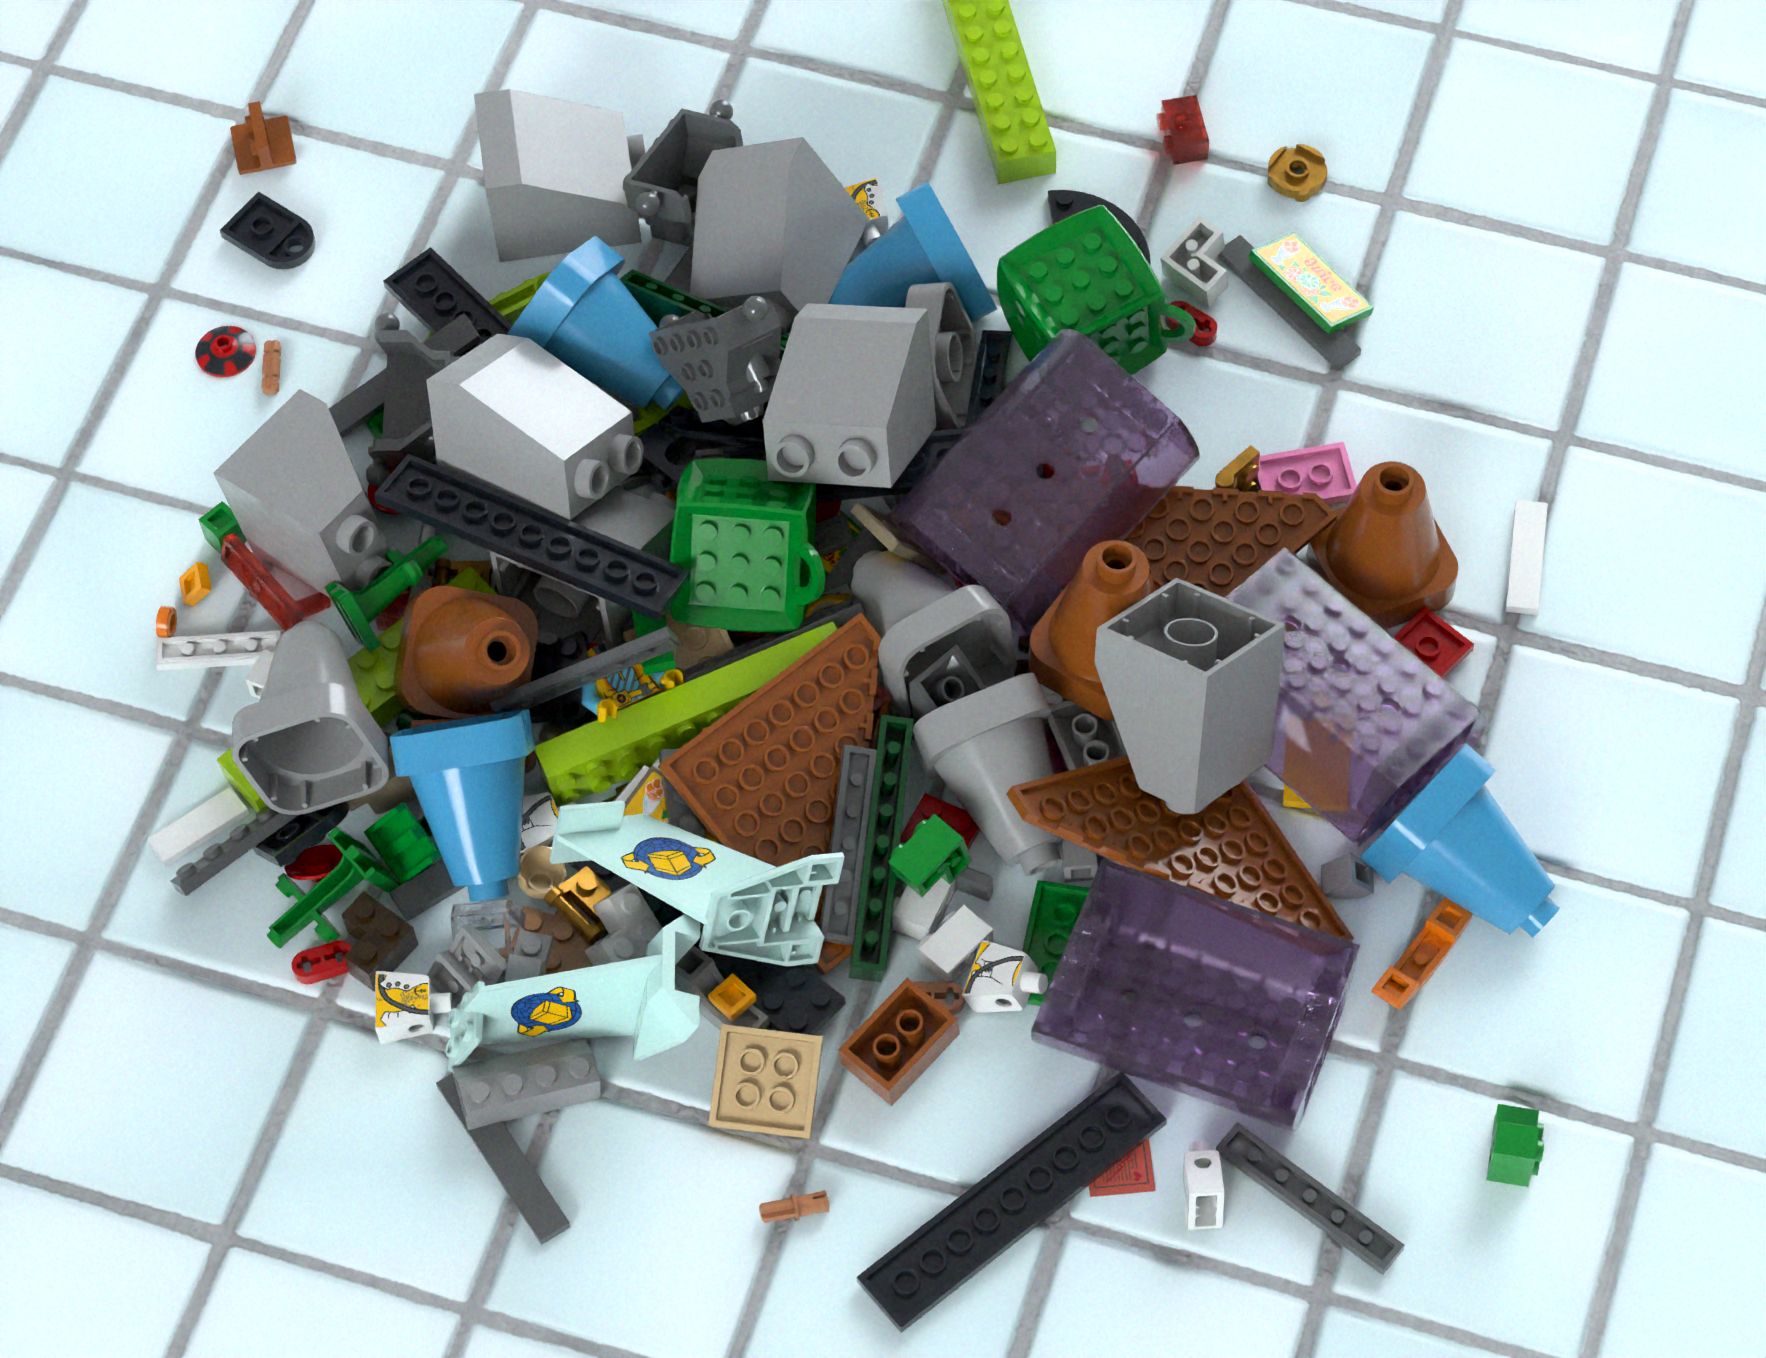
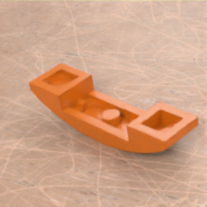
(1424, 954)

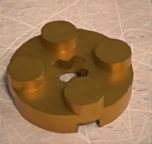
(1292, 185)

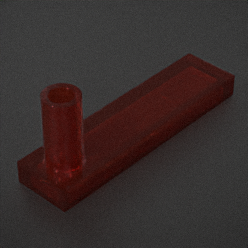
(266, 588)

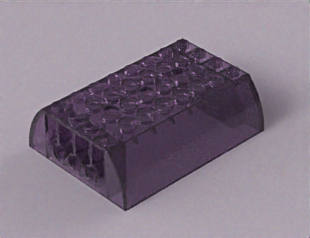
(1098, 489)
(1329, 725)
(1206, 959)

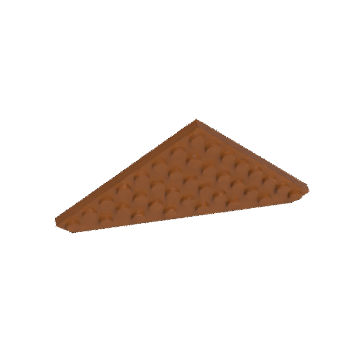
(1222, 533)
(772, 763)
(1222, 851)

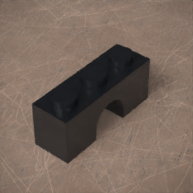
(659, 456)

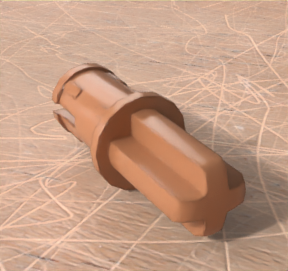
(794, 1207)

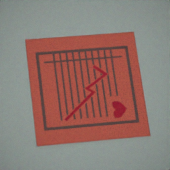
(1128, 1176)

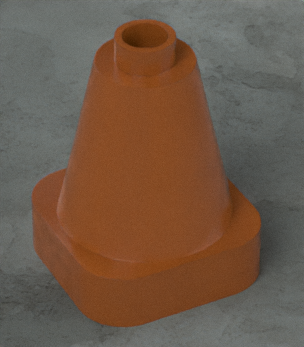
(1387, 548)
(1064, 639)
(462, 651)

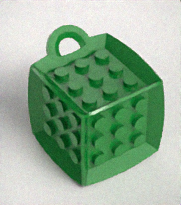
(1092, 281)
(744, 547)

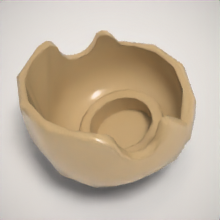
(537, 872)

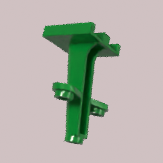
(363, 606)
(403, 842)
(355, 866)

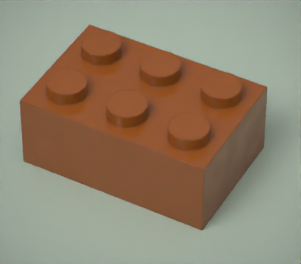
(899, 1041)

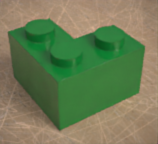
(929, 855)
(1515, 1145)

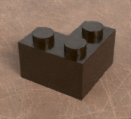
(381, 936)

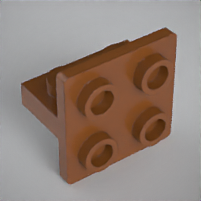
(262, 142)

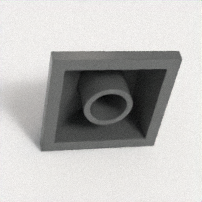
(943, 682)

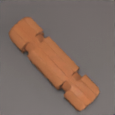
(271, 367)

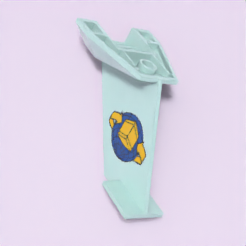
(742, 901)
(587, 1002)

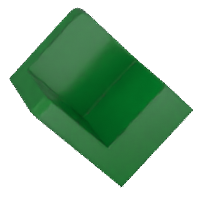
(220, 523)

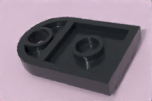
(268, 233)
(555, 658)
(298, 834)

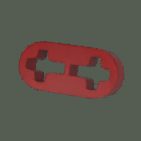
(1202, 321)
(322, 962)

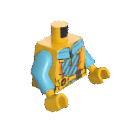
(624, 688)

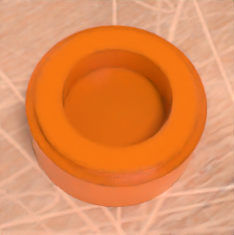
(166, 621)

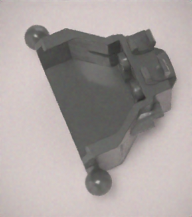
(667, 175)
(723, 360)
(406, 402)

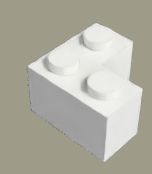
(1191, 262)
(629, 927)

